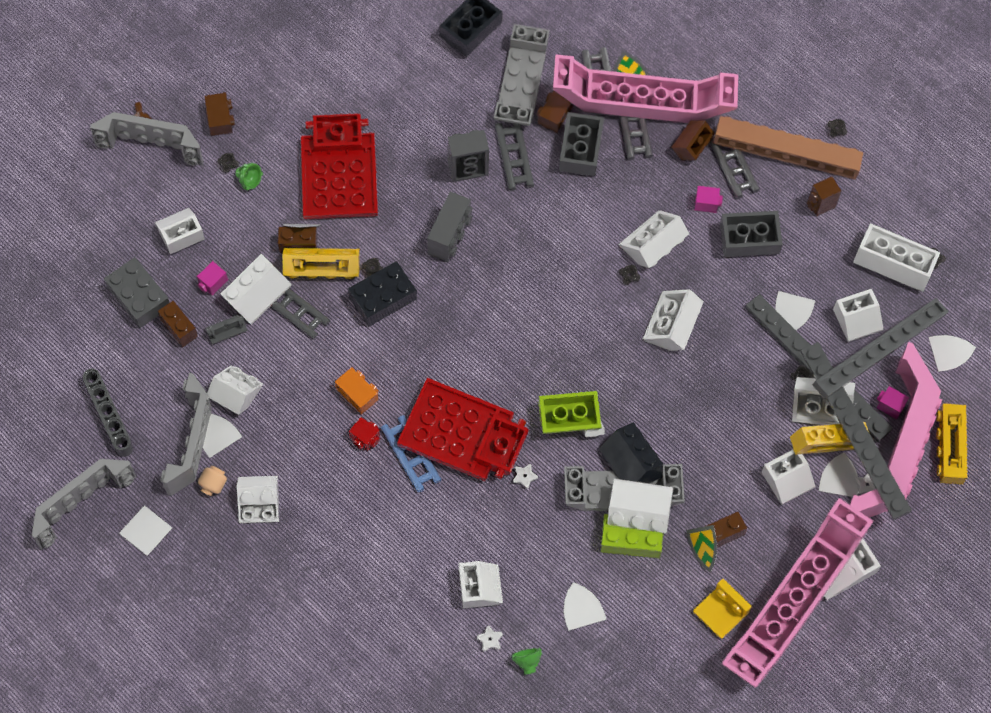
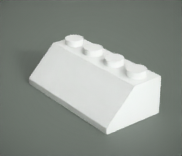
(896, 257)

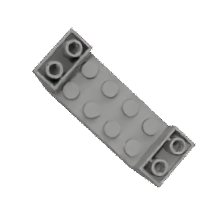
(522, 75)
(146, 130)
(178, 477)
(594, 488)
(75, 491)

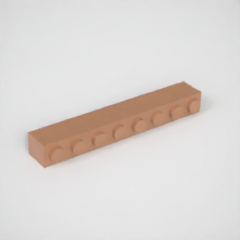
(788, 147)

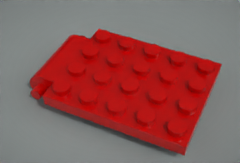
(338, 168)
(463, 432)

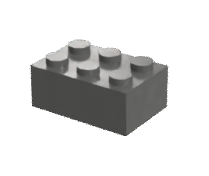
(581, 144)
(468, 155)
(449, 227)
(751, 234)
(136, 292)

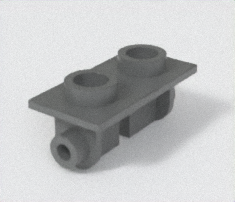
(226, 329)

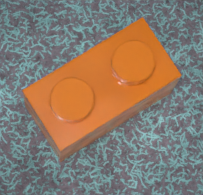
(357, 390)

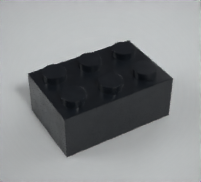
(470, 25)
(382, 293)

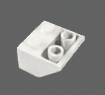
(180, 230)
(859, 315)
(234, 389)
(788, 476)
(258, 499)
(480, 584)

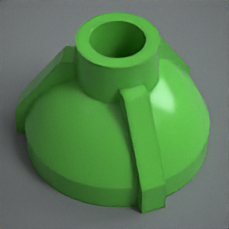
(249, 175)
(527, 659)

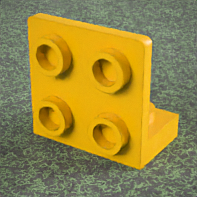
(722, 609)

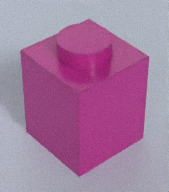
(708, 199)
(212, 278)
(892, 402)

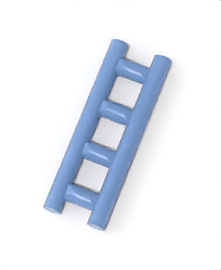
(408, 465)

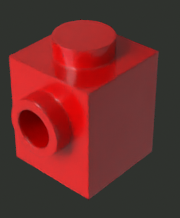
(364, 434)

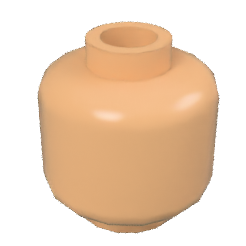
(212, 480)

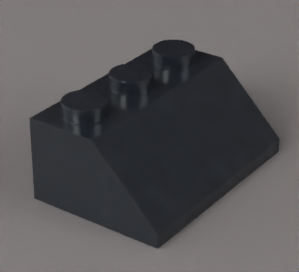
(632, 456)

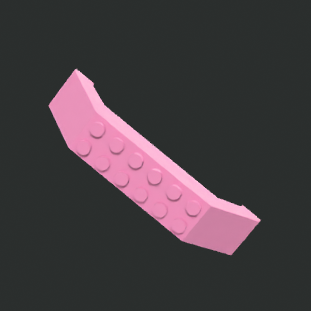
(644, 95)
(913, 432)
(798, 593)

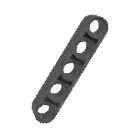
(111, 420)

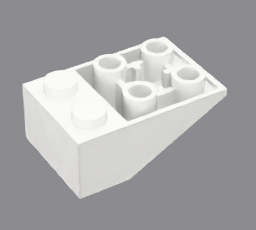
(859, 567)

